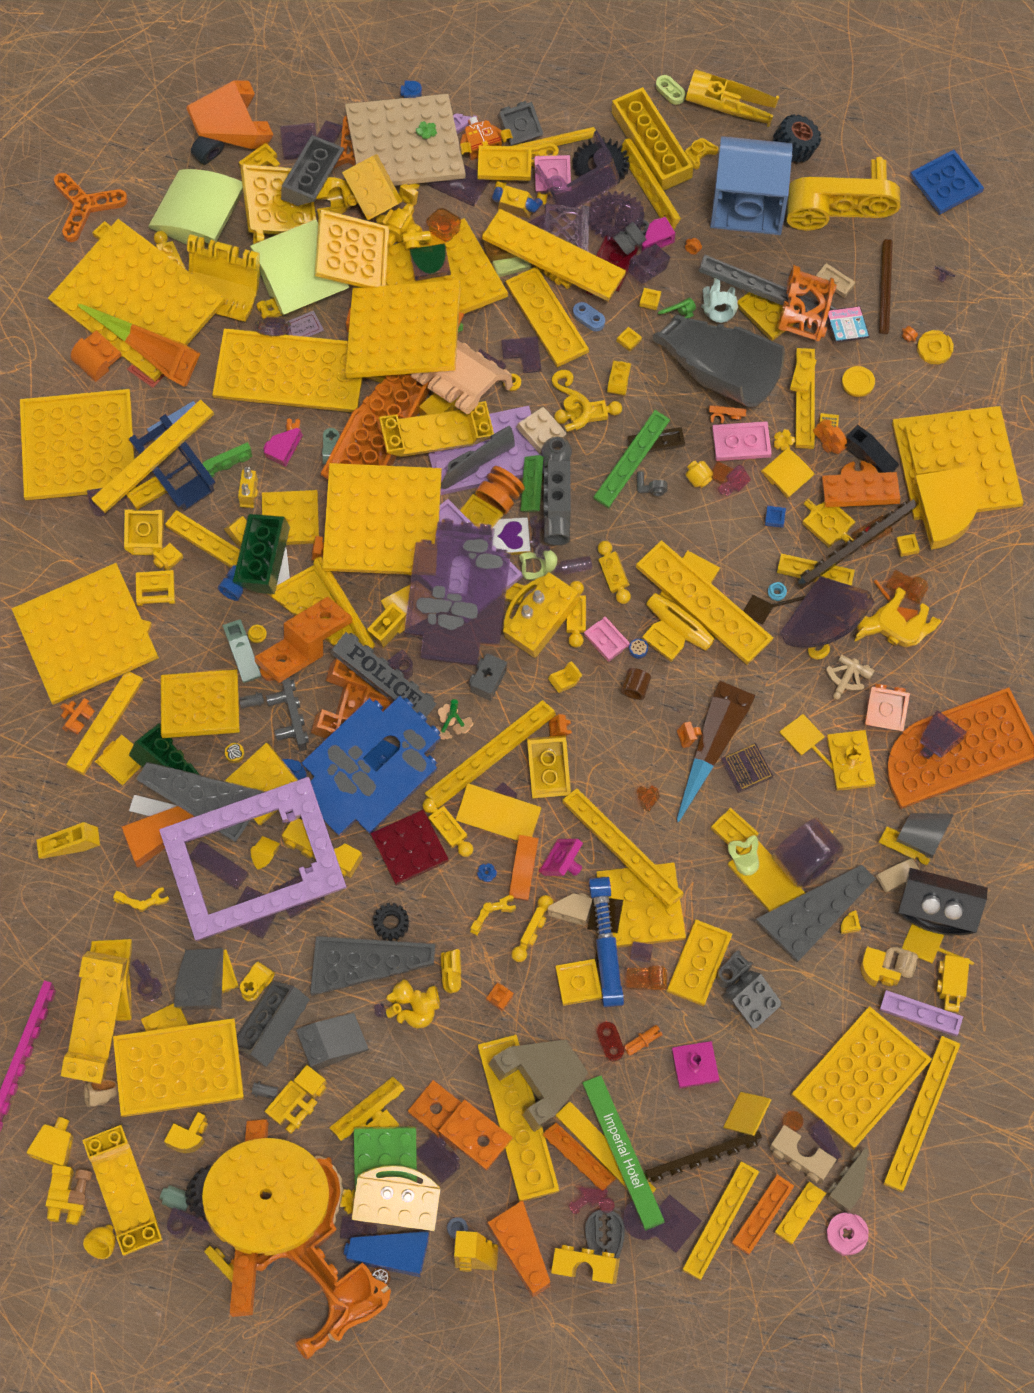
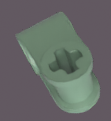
(328, 445)

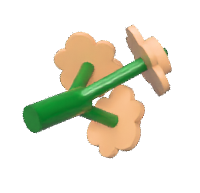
(449, 715)

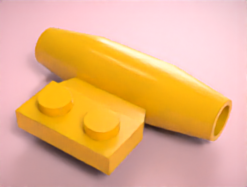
(674, 628)

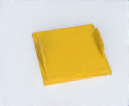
(116, 760)

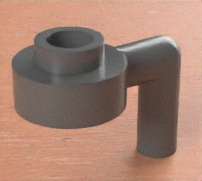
(656, 487)

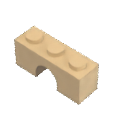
(786, 1148)

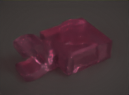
(736, 481)

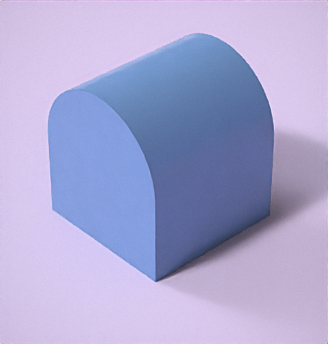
(751, 185)

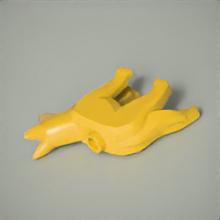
(893, 625)

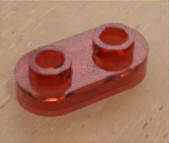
(610, 1042)

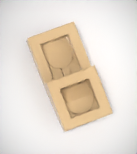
(896, 876)

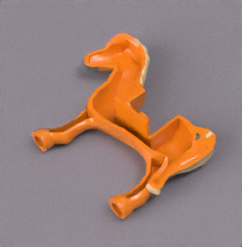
(350, 1298)

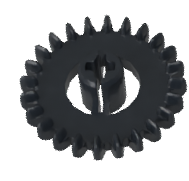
(582, 156)

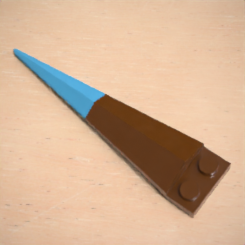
(725, 715)

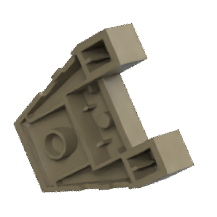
(549, 1070)

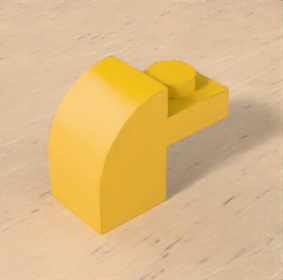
(873, 971)
(187, 1140)

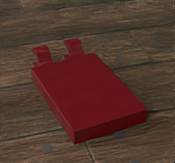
(613, 253)

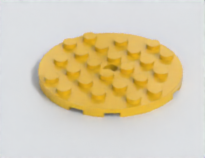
(270, 1225)

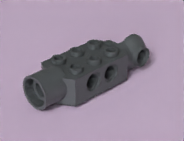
(557, 491)

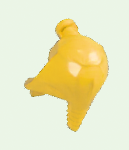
(339, 195)

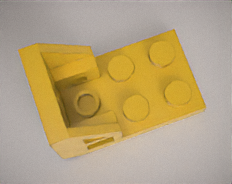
(122, 949)

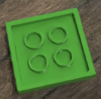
(385, 1147)

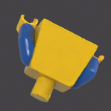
(516, 200)

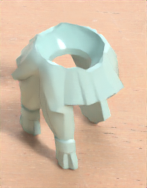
(715, 297)

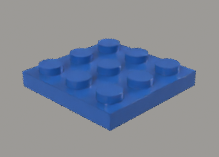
(946, 181)

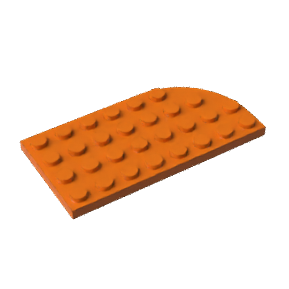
(993, 743)

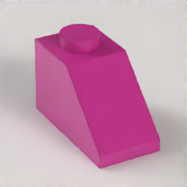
(659, 233)
(282, 446)

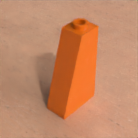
(145, 837)

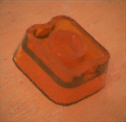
(443, 224)

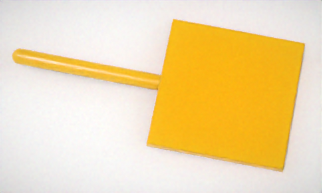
(804, 736)
(925, 944)

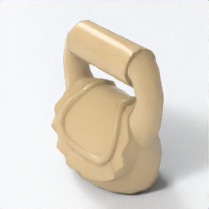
(905, 963)

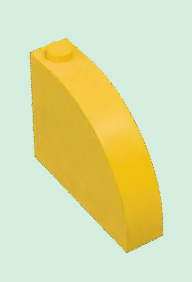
(947, 503)

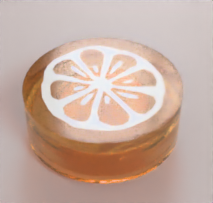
(382, 1275)

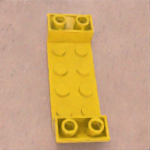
(436, 431)
(123, 1190)

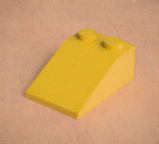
(549, 766)

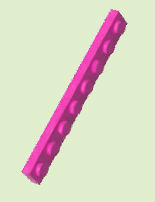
(25, 1047)

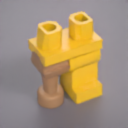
(63, 1199)

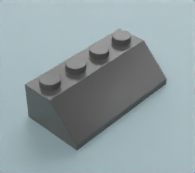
(310, 171)
(270, 1022)

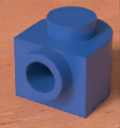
(411, 89)

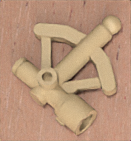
(852, 667)

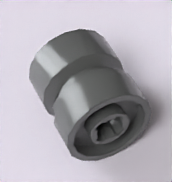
(629, 238)

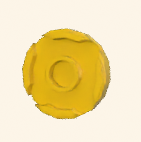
(935, 347)

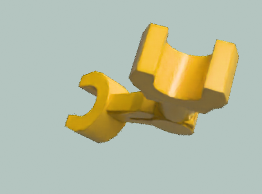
(141, 905)
(490, 907)

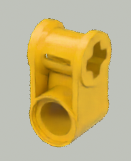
(258, 979)

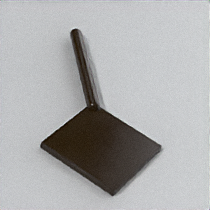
(760, 609)

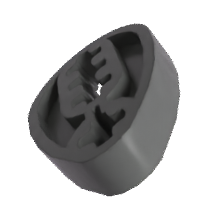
(616, 1234)

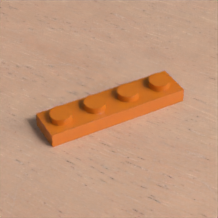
(579, 1156)
(763, 1214)

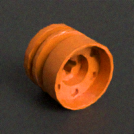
(500, 489)

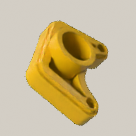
(700, 149)

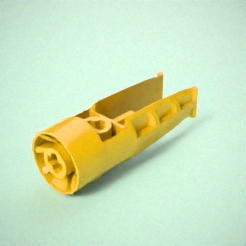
(726, 95)

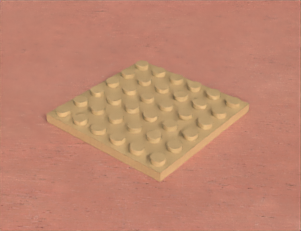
(390, 132)

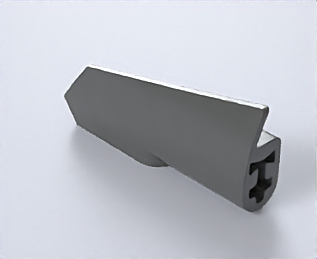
(472, 460)

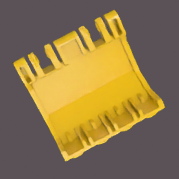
(226, 274)

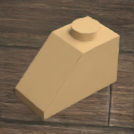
(572, 908)

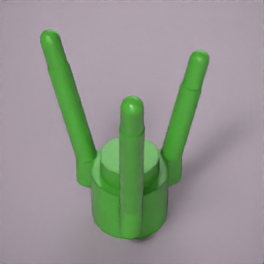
(685, 307)

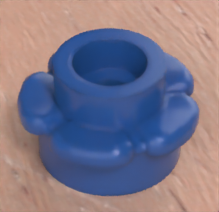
(486, 877)

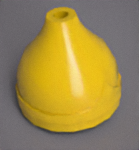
(100, 1242)

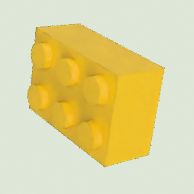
(372, 186)

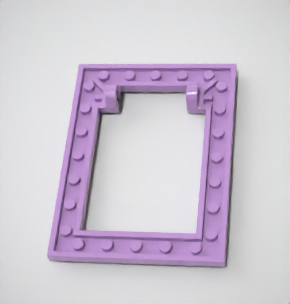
(317, 881)

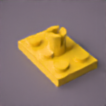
(851, 760)

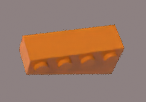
(518, 1242)

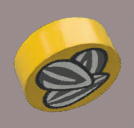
(234, 753)

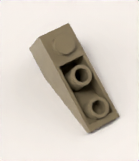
(850, 1188)

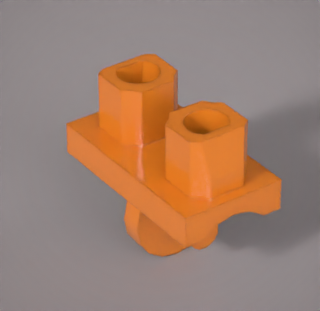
(72, 723)

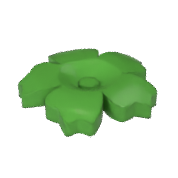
(426, 130)

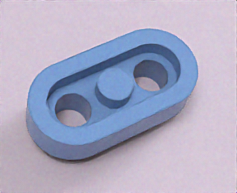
(586, 317)

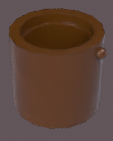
(636, 684)

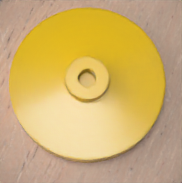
(858, 381)

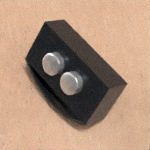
(942, 901)

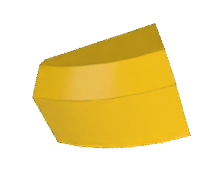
(143, 531)

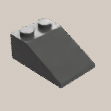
(200, 980)
(331, 1040)

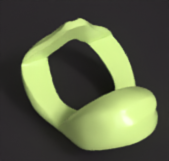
(548, 564)
(747, 863)

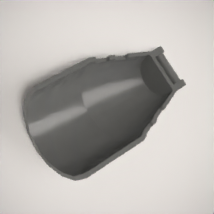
(725, 358)

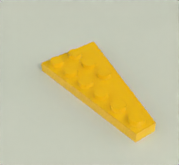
(303, 592)

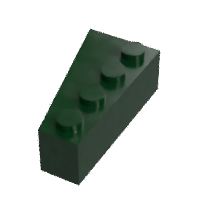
(160, 751)

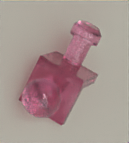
(592, 1198)

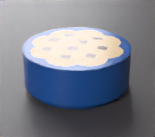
(638, 648)

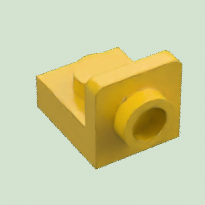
(167, 557)

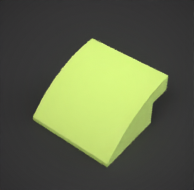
(197, 205)
(289, 268)

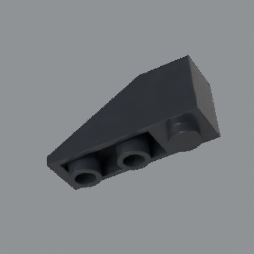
(868, 449)

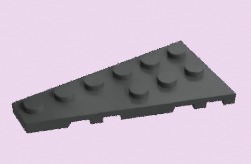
(196, 792)
(807, 918)
(356, 961)

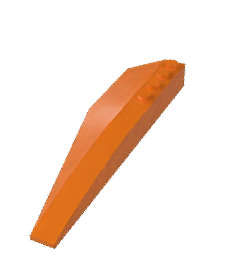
(362, 436)

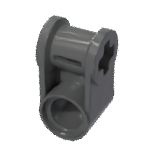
(735, 967)

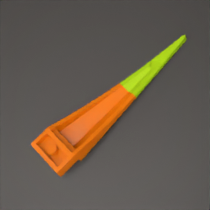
(167, 355)

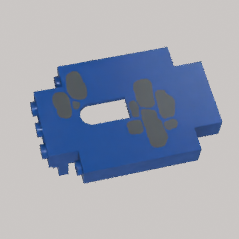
(350, 787)

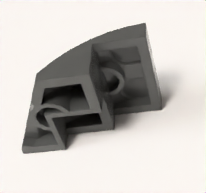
(924, 831)

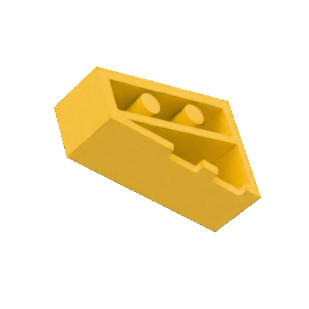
(474, 1252)

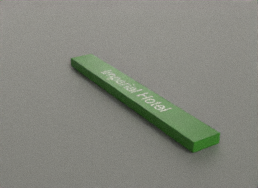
(623, 1153)

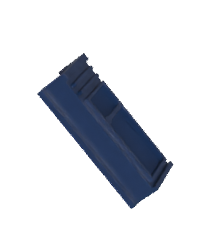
(193, 490)

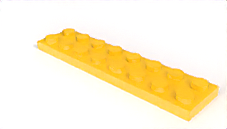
(554, 255)
(704, 602)
(528, 1150)

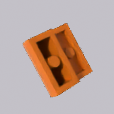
(94, 355)

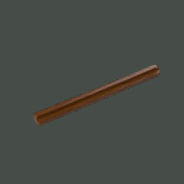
(886, 275)

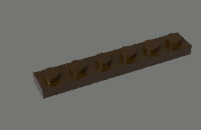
(710, 1154)

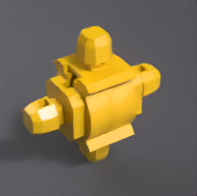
(398, 222)

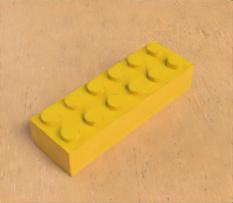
(652, 138)

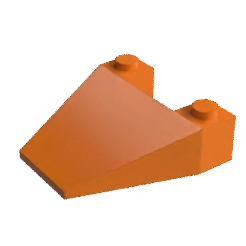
(226, 119)
(353, 696)

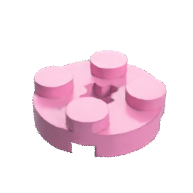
(844, 1245)

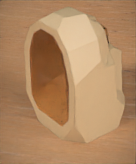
(100, 1094)

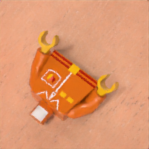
(481, 134)

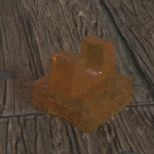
(648, 797)

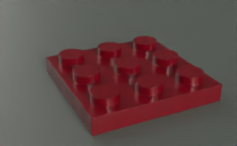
(409, 847)

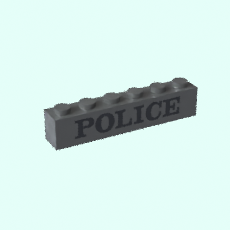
(380, 675)

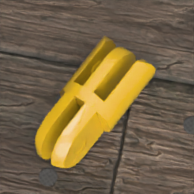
(451, 971)

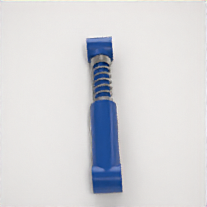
(606, 944)

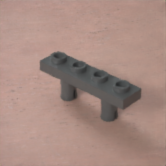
(295, 729)

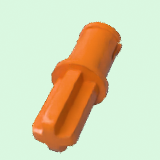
(642, 1040)

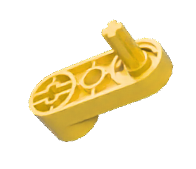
(818, 198)

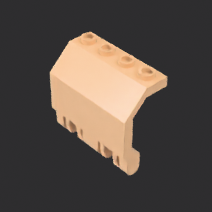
(470, 379)

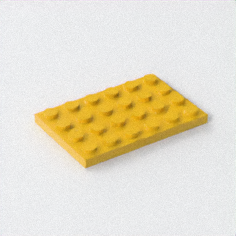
(178, 1067)
(861, 1077)

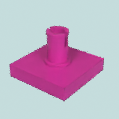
(562, 858)
(695, 1064)

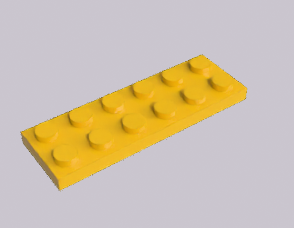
(547, 316)

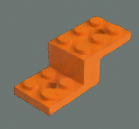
(303, 639)
(460, 1125)

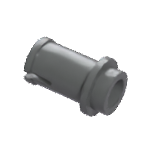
(251, 700)
(264, 1090)

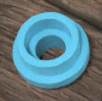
(777, 586)

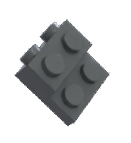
(521, 121)

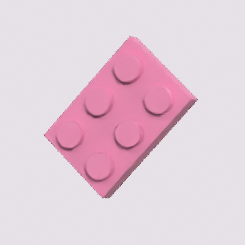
(741, 441)

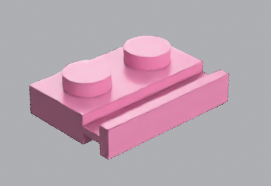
(606, 639)

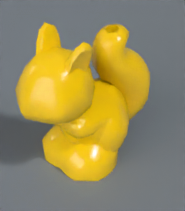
(422, 1004)

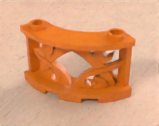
(819, 287)

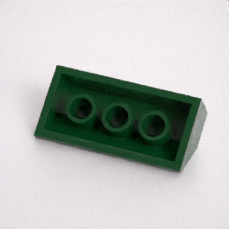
(261, 553)

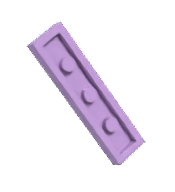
(921, 1013)

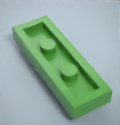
(532, 481)

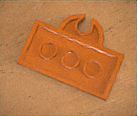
(860, 487)

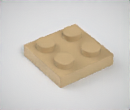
(539, 428)

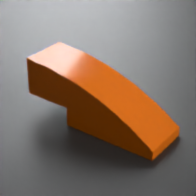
(523, 867)

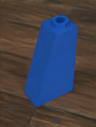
(393, 1252)

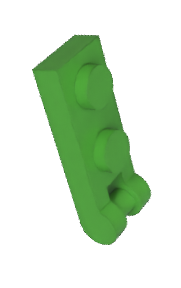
(228, 459)

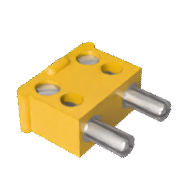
(248, 488)

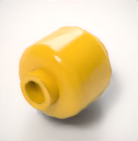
(699, 473)

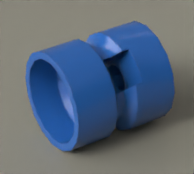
(230, 589)

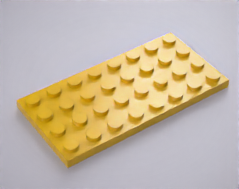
(285, 371)

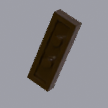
(667, 440)

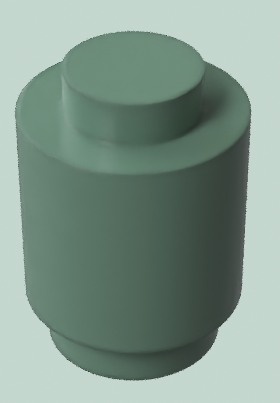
(174, 1198)

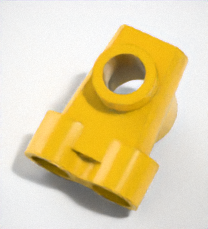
(413, 238)

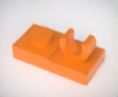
(736, 413)

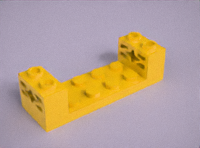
(94, 1017)

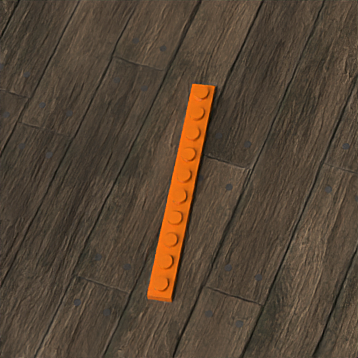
(246, 1264)

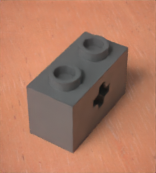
(488, 686)

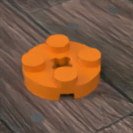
(831, 437)

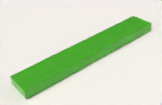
(631, 459)

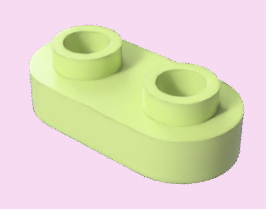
(671, 91)

